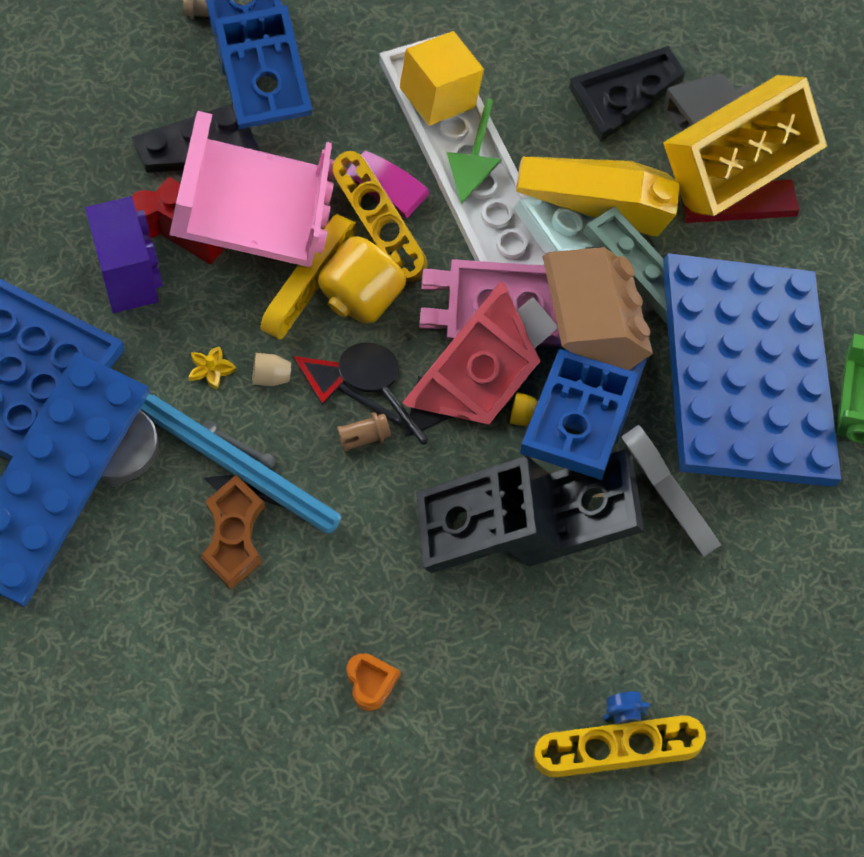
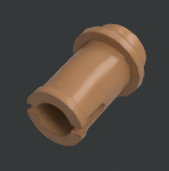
(364, 432)

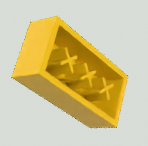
(745, 144)

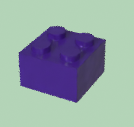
(124, 253)

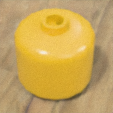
(361, 280)

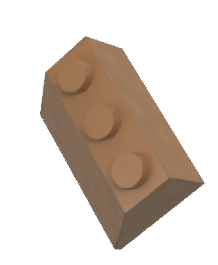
(598, 306)

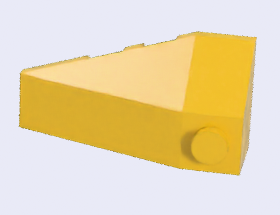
(594, 186)

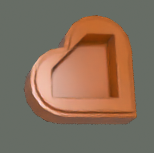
(371, 680)

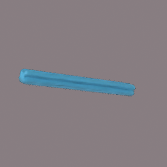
(241, 465)

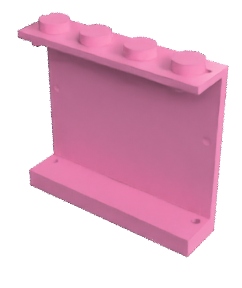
(253, 199)

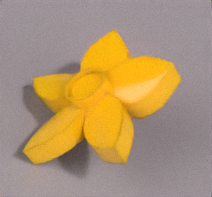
(211, 367)

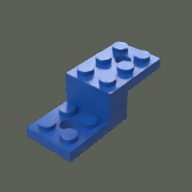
(256, 44)
(587, 399)

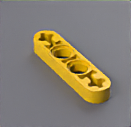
(381, 215)
(304, 281)
(617, 739)

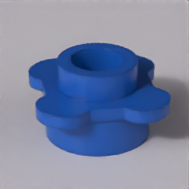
(625, 708)

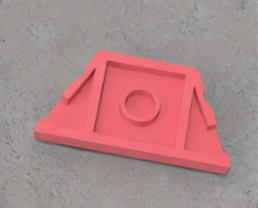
(479, 365)

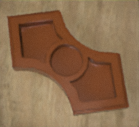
(231, 549)

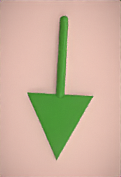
(473, 169)

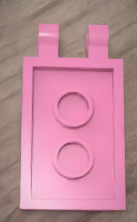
(473, 282)

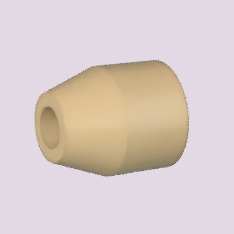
(270, 370)

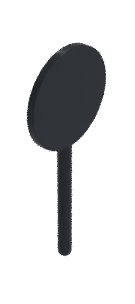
(374, 369)

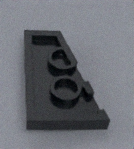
(625, 89)
(168, 146)

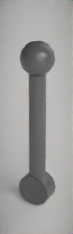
(266, 459)

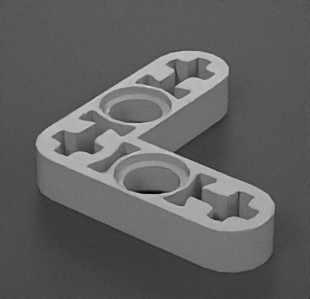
(669, 490)

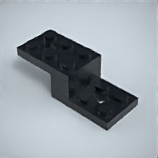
(527, 512)

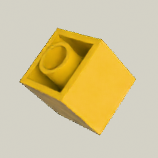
(441, 78)

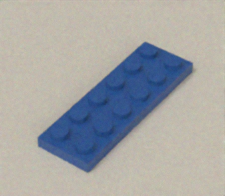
(60, 468)

